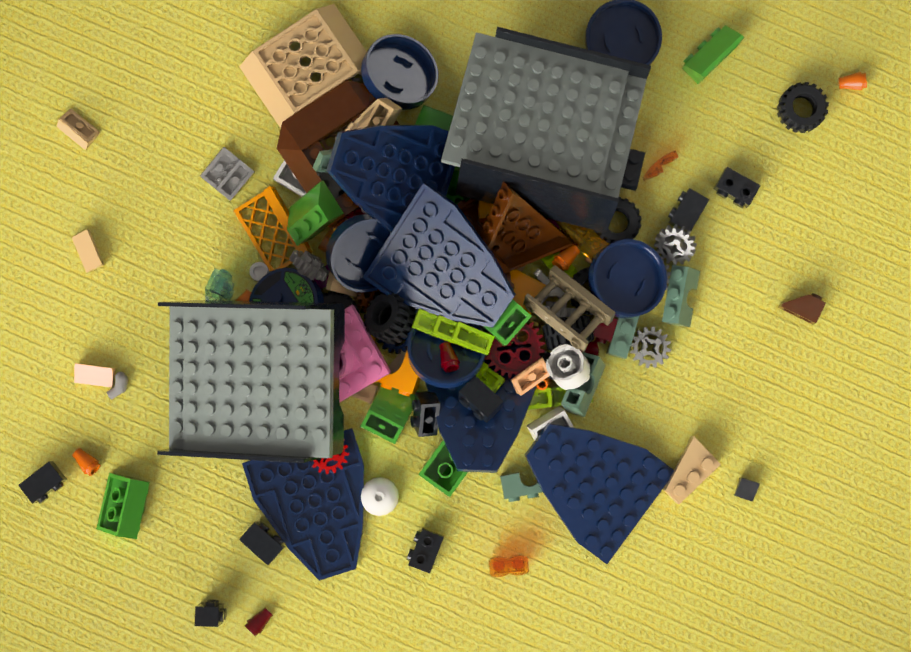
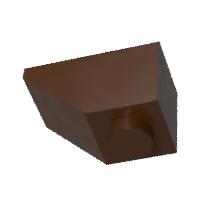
(805, 307)

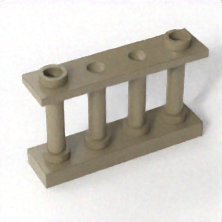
(574, 291)

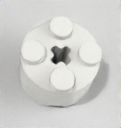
(568, 367)

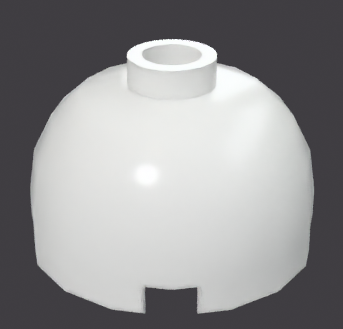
(379, 496)

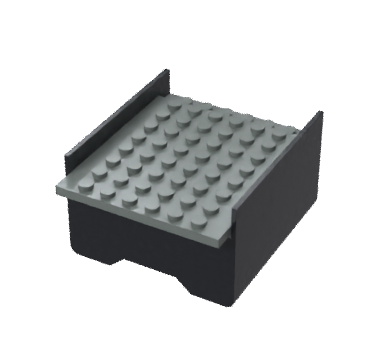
(547, 125)
(255, 380)

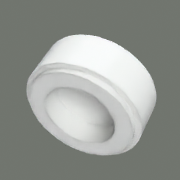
(258, 270)

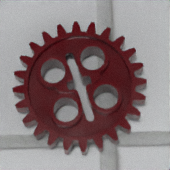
(516, 365)

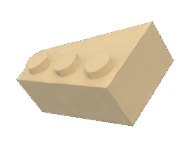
(379, 113)
(691, 470)

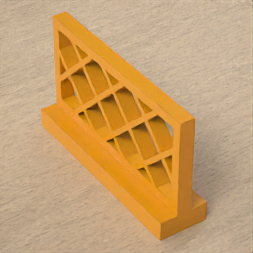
(282, 214)

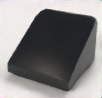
(746, 489)

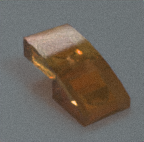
(656, 168)

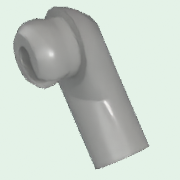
(120, 385)

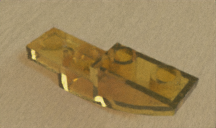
(585, 239)

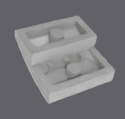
(226, 173)

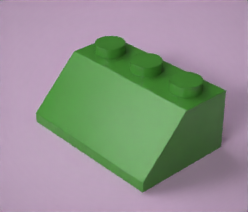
(711, 53)
(312, 214)
(441, 471)
(123, 506)

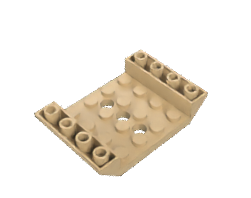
(277, 70)

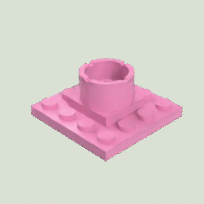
(359, 357)

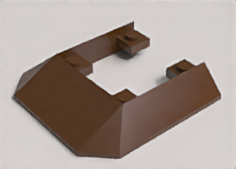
(315, 122)

